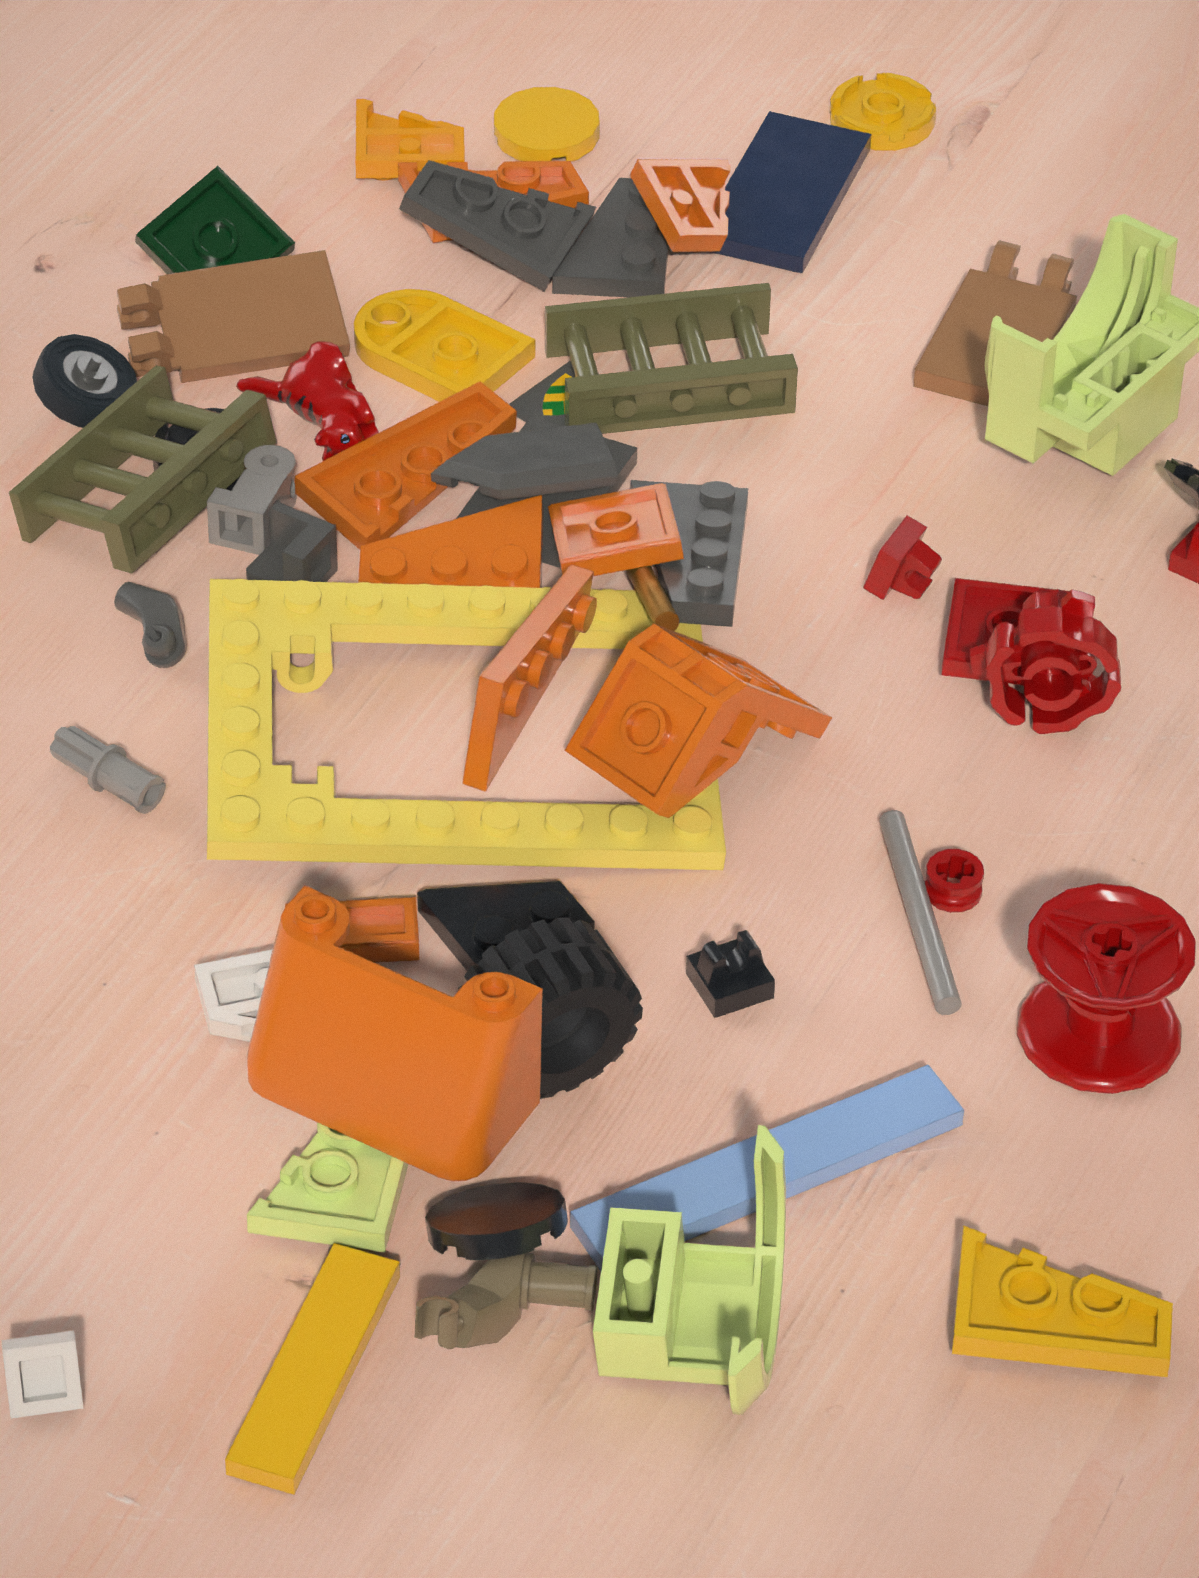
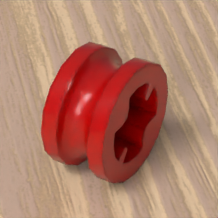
(959, 865)

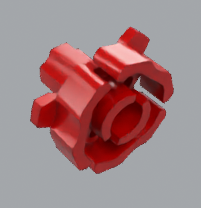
(1054, 660)

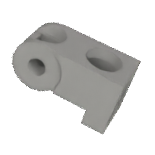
(241, 515)

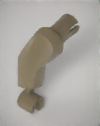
(497, 1295)

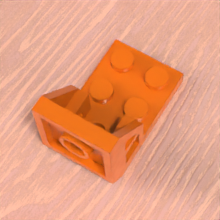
(681, 718)

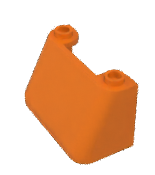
(389, 1056)

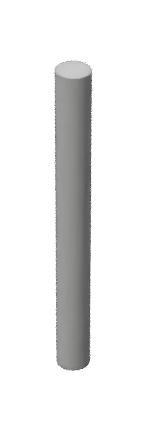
(920, 913)

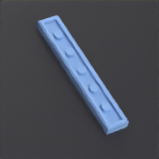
(815, 1151)

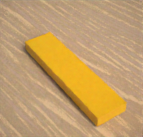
(312, 1369)

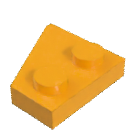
(411, 138)

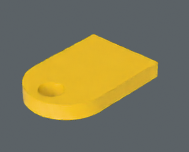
(437, 343)

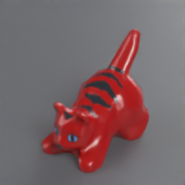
(323, 394)

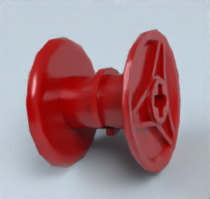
(1107, 975)

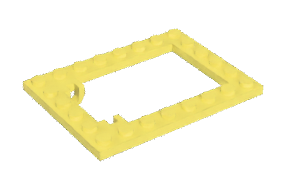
(266, 817)

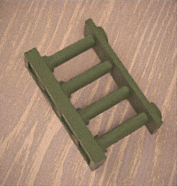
(675, 394)
(155, 504)

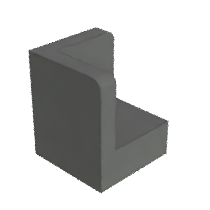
(298, 548)

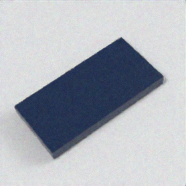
(790, 189)

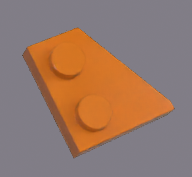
(686, 200)

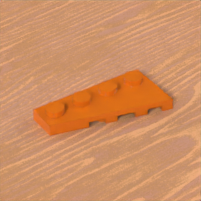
(388, 477)

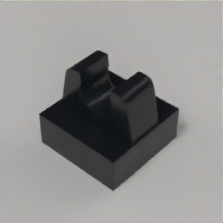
(730, 975)

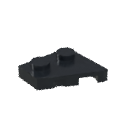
(481, 916)

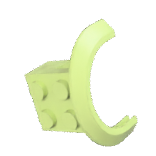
(695, 1307)

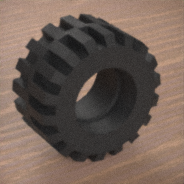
(585, 997)

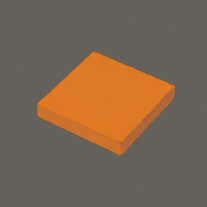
(616, 530)

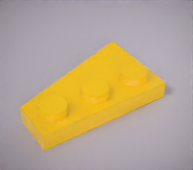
(1038, 1314)

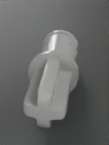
(108, 768)

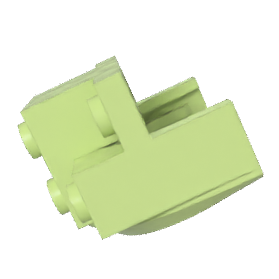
(1109, 371)

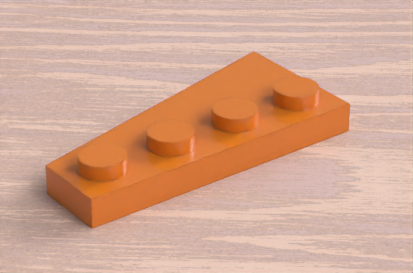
(522, 672)

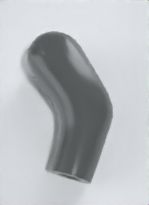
(161, 620)

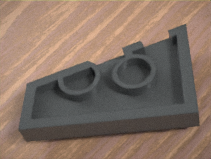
(504, 226)
(617, 251)

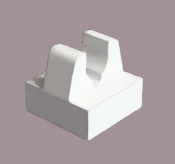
(42, 1374)

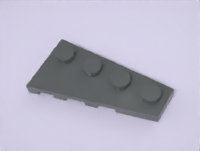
(712, 537)

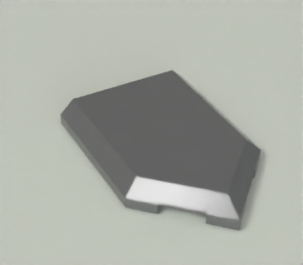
(533, 463)

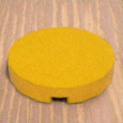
(890, 109)
(546, 124)

